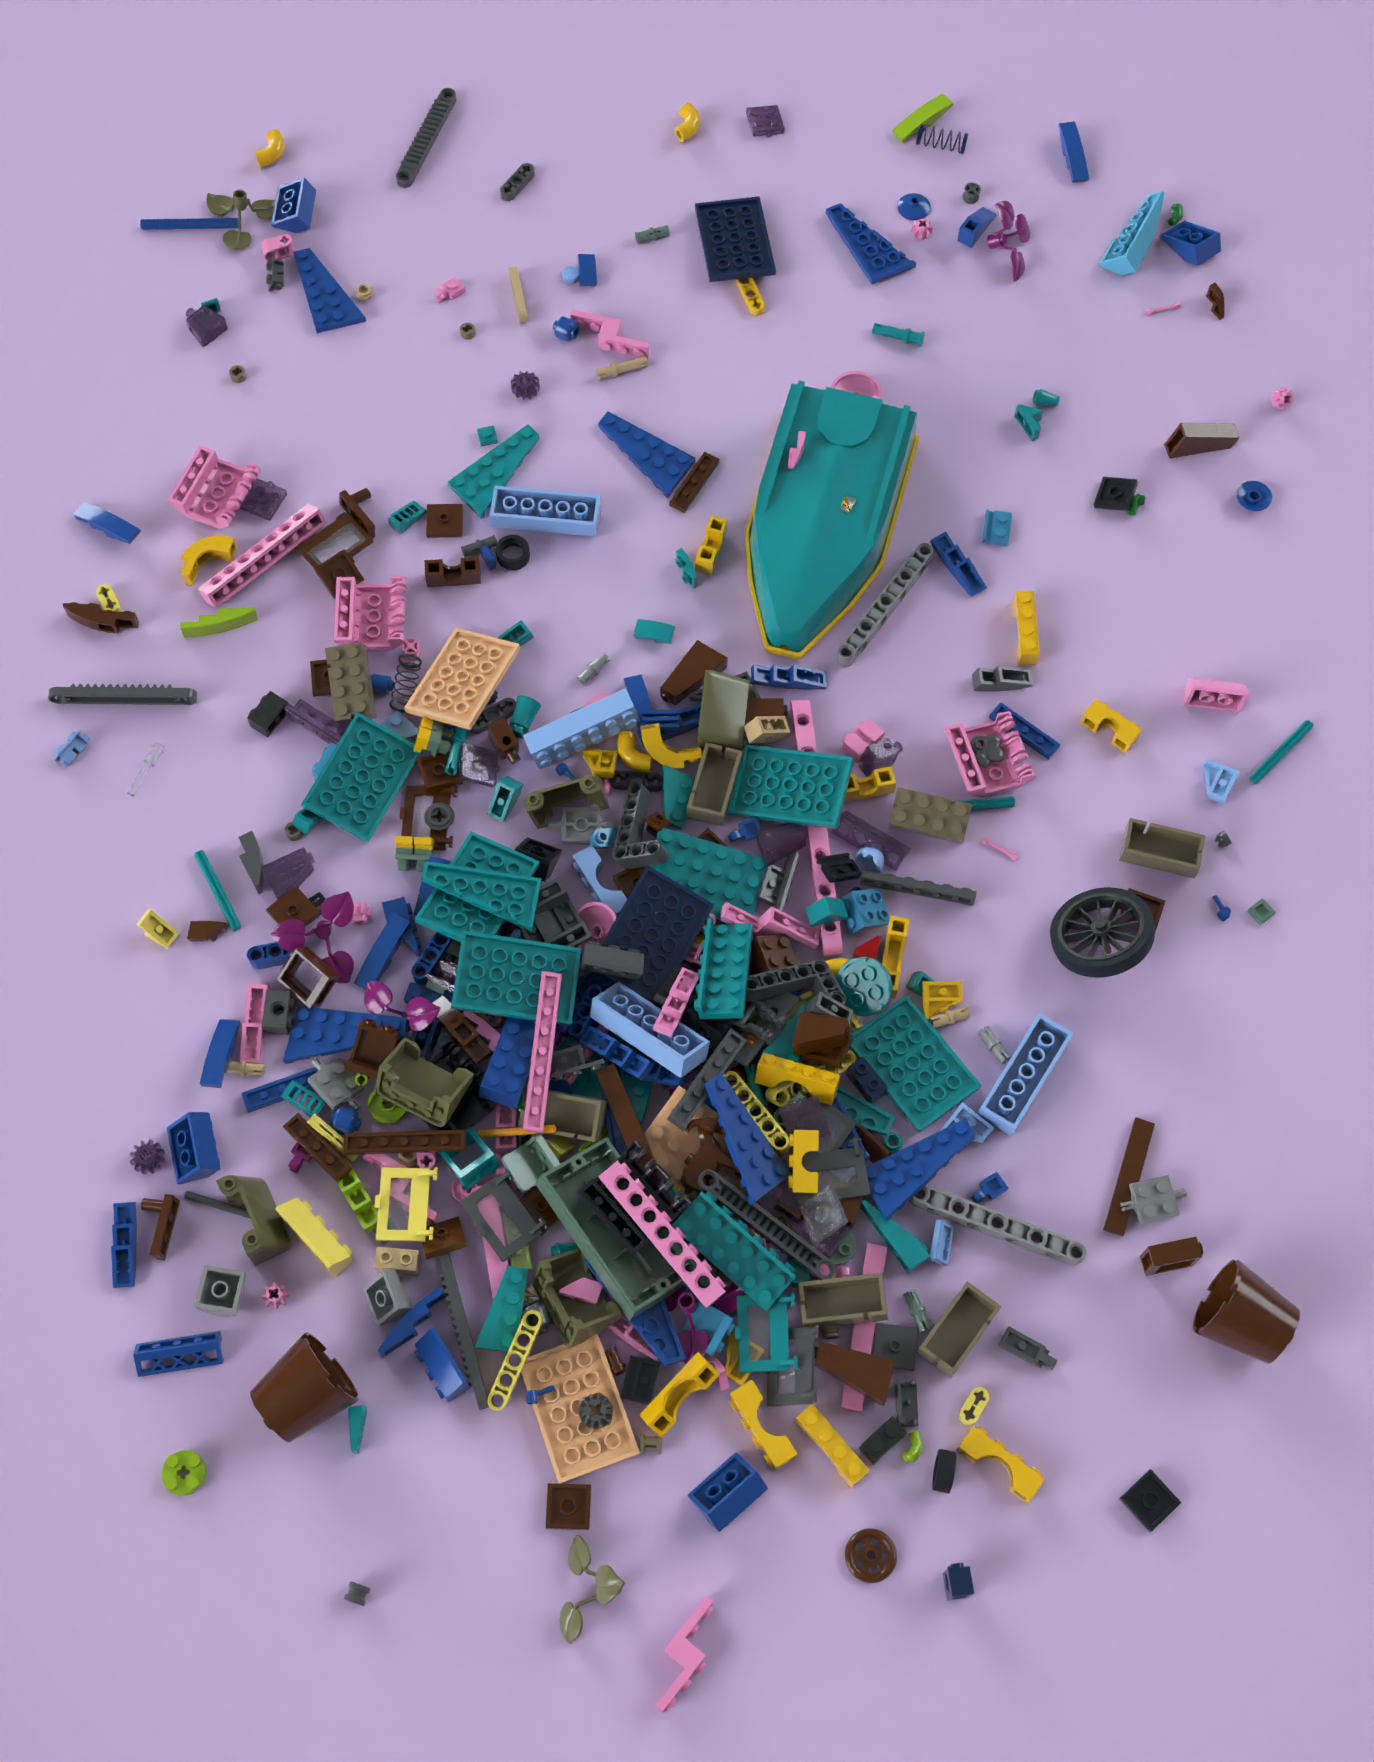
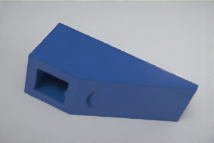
(975, 226)
(403, 909)

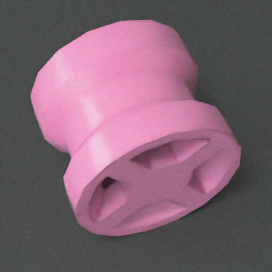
(411, 644)

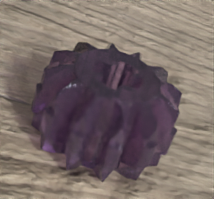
(525, 385)
(150, 1162)

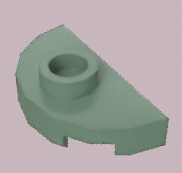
(846, 1250)

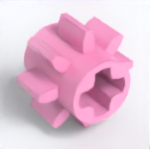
(922, 229)
(1282, 398)
(361, 914)
(277, 1290)

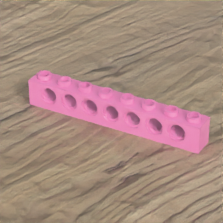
(262, 555)
(621, 1171)

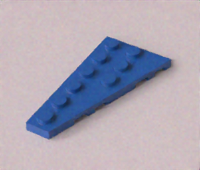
(867, 246)
(651, 455)
(748, 1146)
(656, 1330)

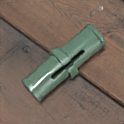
(641, 236)
(917, 1311)

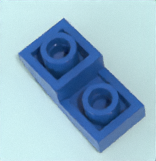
(587, 270)

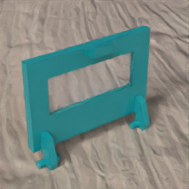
(764, 1335)

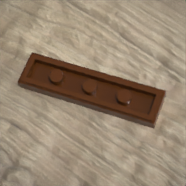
(694, 482)
(317, 1147)

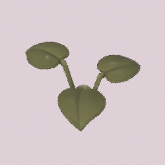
(220, 206)
(607, 1588)

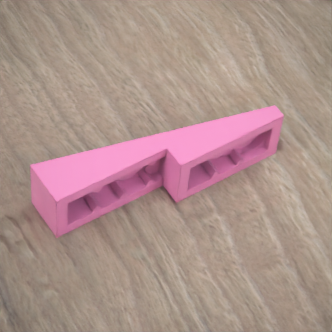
(252, 1029)

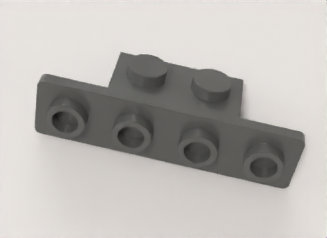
(777, 881)
(571, 1061)

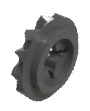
(432, 813)
(595, 1421)

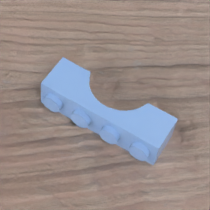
(588, 865)

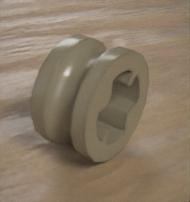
(467, 335)
(233, 372)
(293, 837)
(830, 1332)

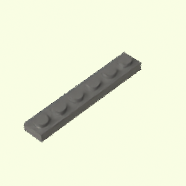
(920, 888)
(697, 1092)

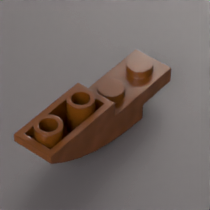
(94, 618)
(462, 1031)

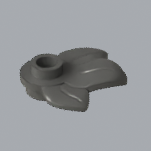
(989, 751)

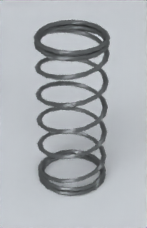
(405, 665)

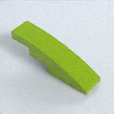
(926, 114)
(225, 620)
(359, 1200)

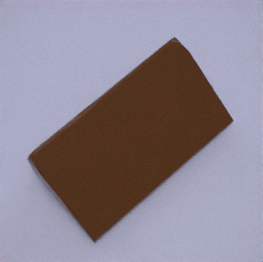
(872, 1145)

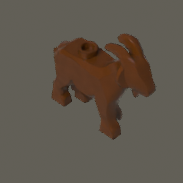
(708, 1156)

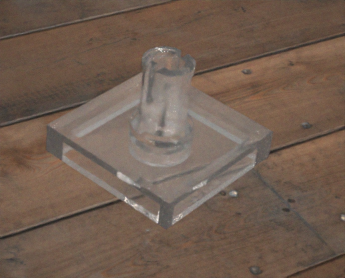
(823, 1214)

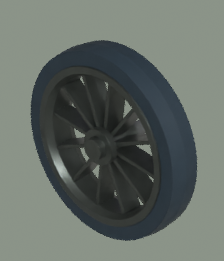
(1102, 932)

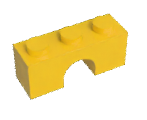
(710, 550)
(1101, 715)
(878, 783)
(803, 1142)

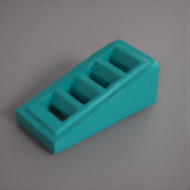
(406, 523)
(515, 630)
(303, 822)
(307, 1093)
(357, 1420)

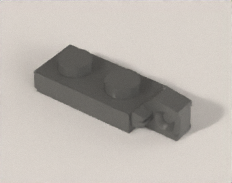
(1026, 1349)

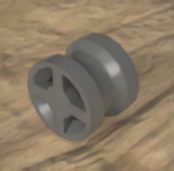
(971, 193)
(357, 1593)

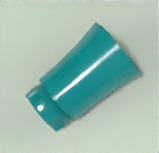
(523, 715)

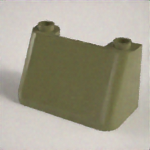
(723, 710)
(540, 802)
(420, 1085)
(269, 1233)
(572, 1318)

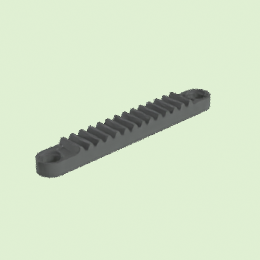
(425, 137)
(122, 695)
(767, 1225)
(462, 1331)

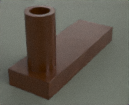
(350, 505)
(168, 1211)

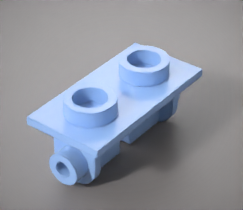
(76, 742)

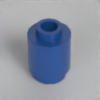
(382, 683)

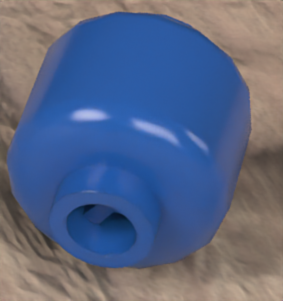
(566, 329)
(345, 1120)

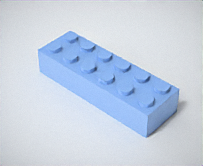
(545, 511)
(582, 728)
(633, 1021)
(1025, 1074)

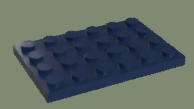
(734, 239)
(660, 923)

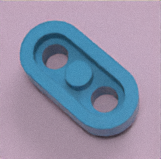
(608, 838)

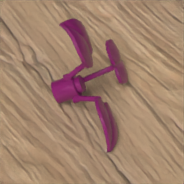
(999, 239)
(337, 910)
(419, 1010)
(693, 1340)

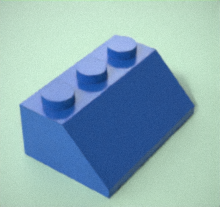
(294, 206)
(193, 1147)
(440, 1365)
(727, 1491)

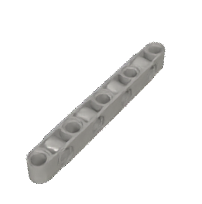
(878, 613)
(1012, 1230)

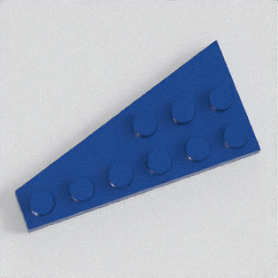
(326, 299)
(331, 1031)
(912, 1168)

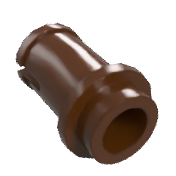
(615, 1361)

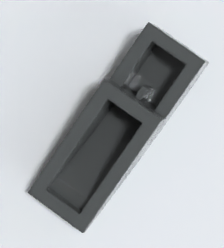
(1001, 679)
(252, 860)

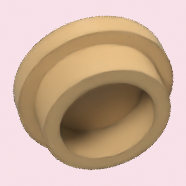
(364, 292)
(407, 1159)

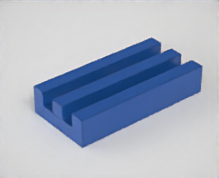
(651, 716)

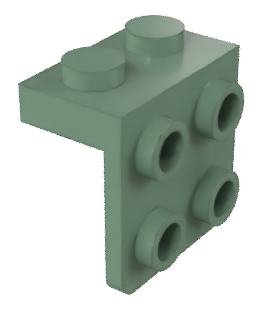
(530, 1162)

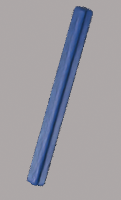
(190, 223)

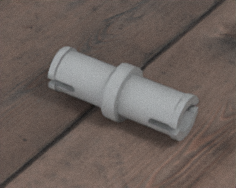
(593, 668)
(994, 1045)

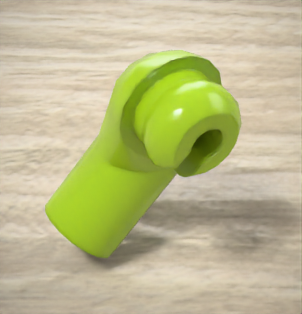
(915, 1449)

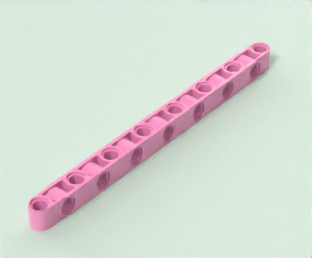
(817, 836)

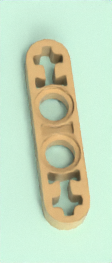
(518, 294)

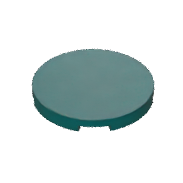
(865, 985)

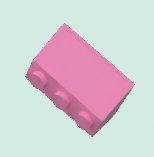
(1215, 694)

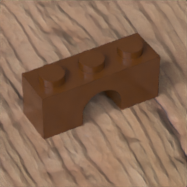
(465, 573)

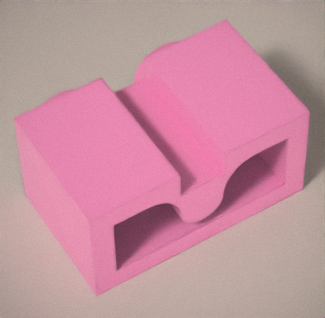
(865, 735)

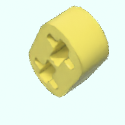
(106, 601)
(978, 1409)

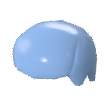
(870, 858)

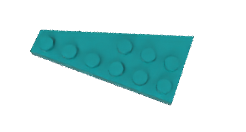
(495, 468)
(498, 893)

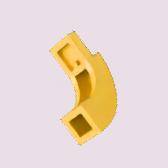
(204, 550)
(664, 754)

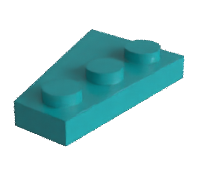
(676, 794)

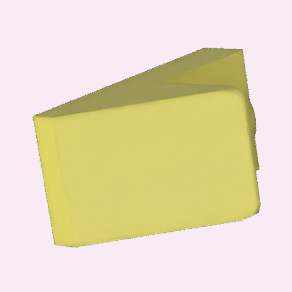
(157, 929)

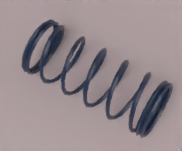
(921, 131)

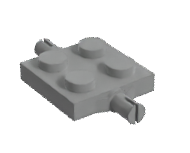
(579, 823)
(335, 1084)
(1153, 1199)

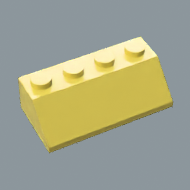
(315, 1236)

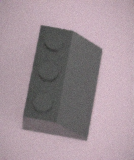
(612, 960)

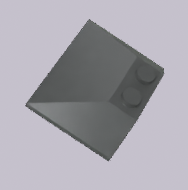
(557, 918)

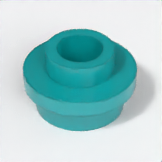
(895, 1137)

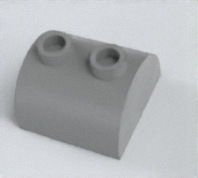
(220, 1291)
(387, 1297)

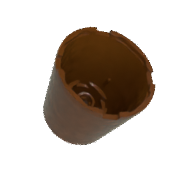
(1246, 1314)
(302, 1390)

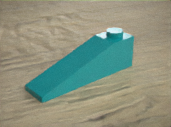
(902, 1244)

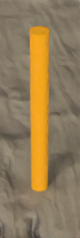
(512, 1131)

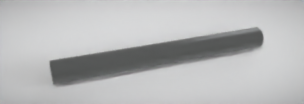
(216, 1204)

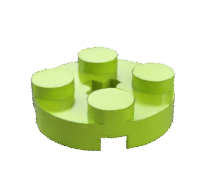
(382, 1115)
(192, 1481)

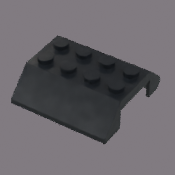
(714, 1028)
(471, 1107)
(613, 1213)

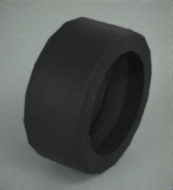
(512, 540)
(944, 1471)

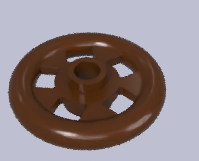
(852, 1554)

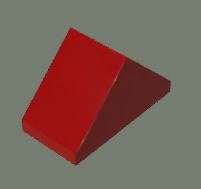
(868, 949)

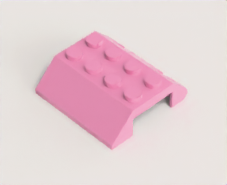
(212, 488)
(370, 613)
(997, 775)

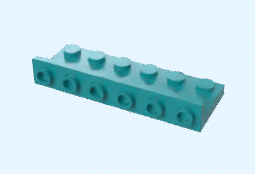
(723, 970)
(735, 1250)

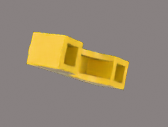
(1025, 613)
(894, 949)
(774, 1070)
(694, 1376)
(777, 1449)
(837, 1450)
(1024, 1480)

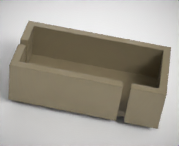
(350, 682)
(714, 784)
(930, 815)
(1162, 848)
(573, 1115)
(843, 1300)
(959, 1329)

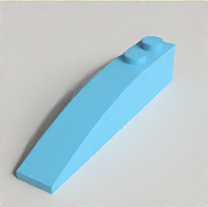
(1130, 248)

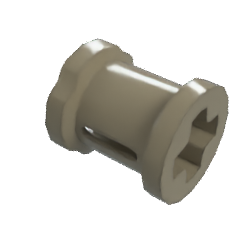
(650, 1444)

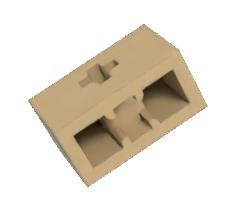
(767, 729)
(402, 1260)

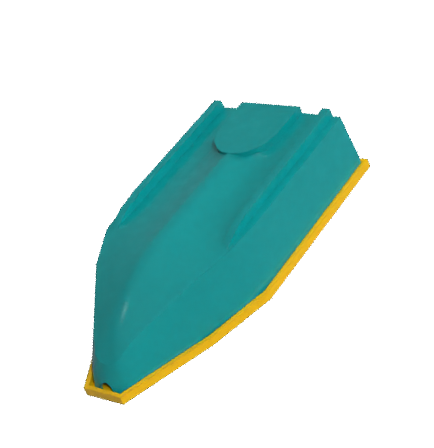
(801, 550)

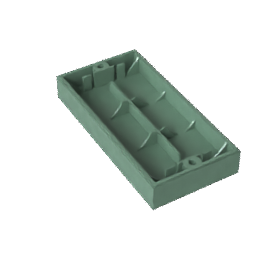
(632, 1280)

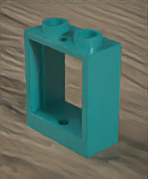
(485, 1164)

